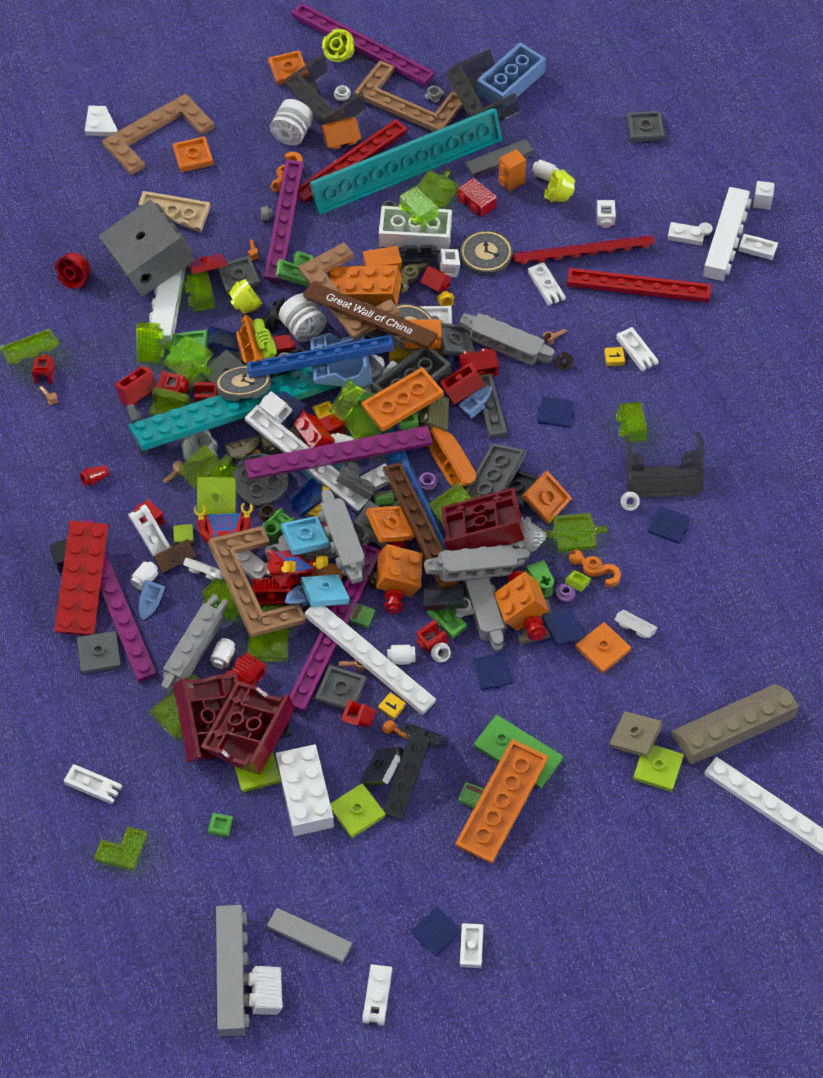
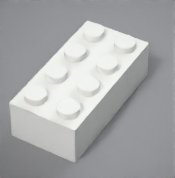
(399, 229)
(304, 790)

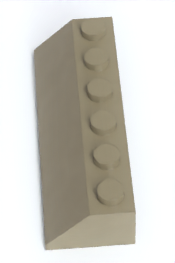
(735, 723)

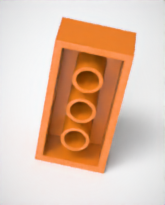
(368, 283)

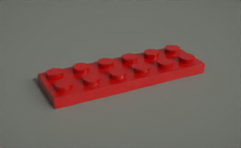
(81, 578)

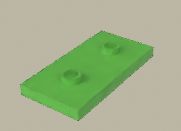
(499, 734)

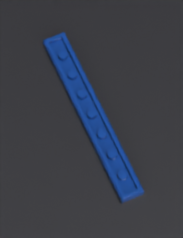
(320, 356)

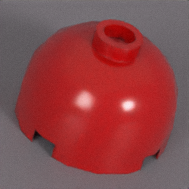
(73, 270)

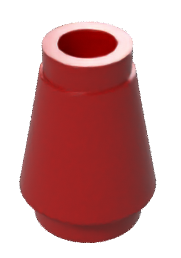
(92, 475)

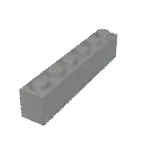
(230, 970)

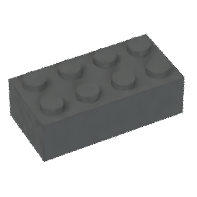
(429, 359)

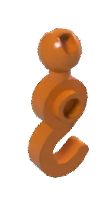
(276, 184)
(593, 567)

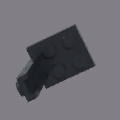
(410, 767)

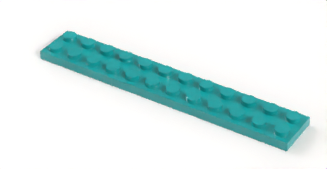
(406, 161)
(218, 411)

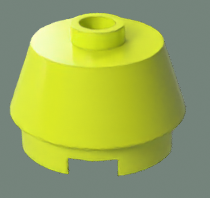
(338, 45)
(560, 186)
(244, 297)

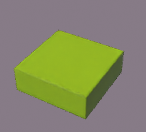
(183, 532)
(577, 580)

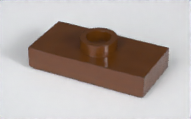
(174, 556)

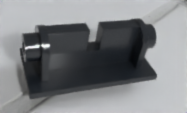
(412, 253)
(272, 320)

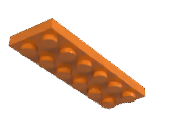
(501, 801)

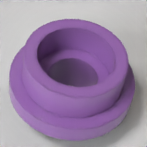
(427, 477)
(565, 597)

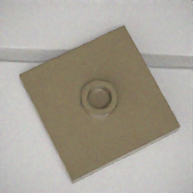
(636, 734)

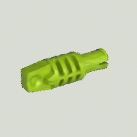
(264, 339)

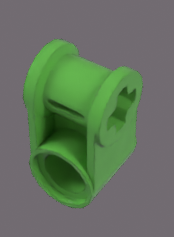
(274, 525)
(542, 574)

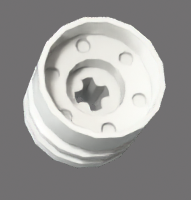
(291, 122)
(302, 318)

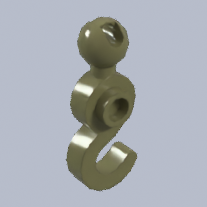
(410, 274)

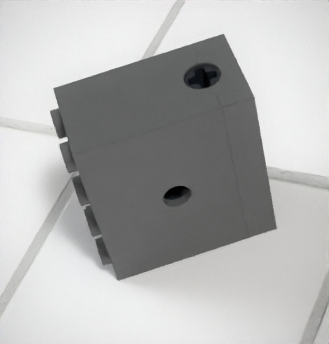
(147, 247)

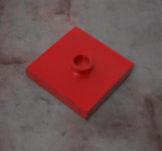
(207, 263)

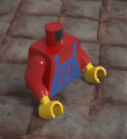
(223, 524)
(289, 569)

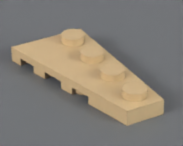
(180, 210)

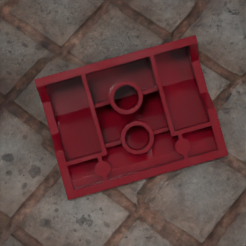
(483, 521)
(198, 707)
(248, 727)

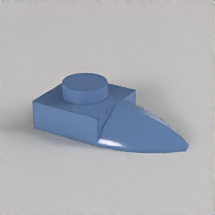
(475, 402)
(297, 596)
(150, 598)

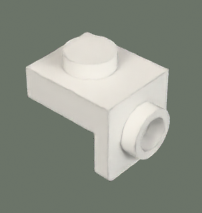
(377, 366)

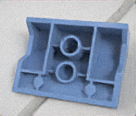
(338, 372)

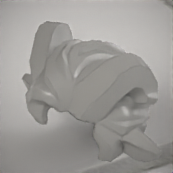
(196, 441)
(533, 537)

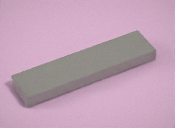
(309, 935)

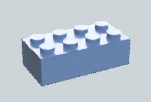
(511, 74)

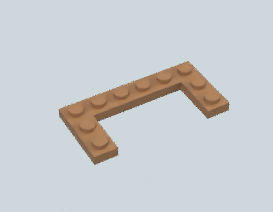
(403, 108)
(119, 142)
(316, 270)
(256, 622)

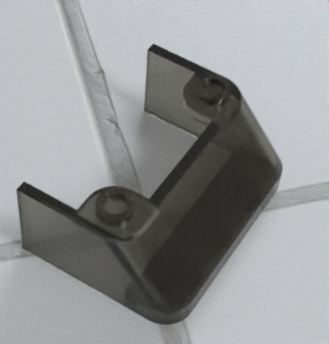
(464, 79)
(305, 89)
(665, 480)

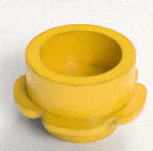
(445, 299)

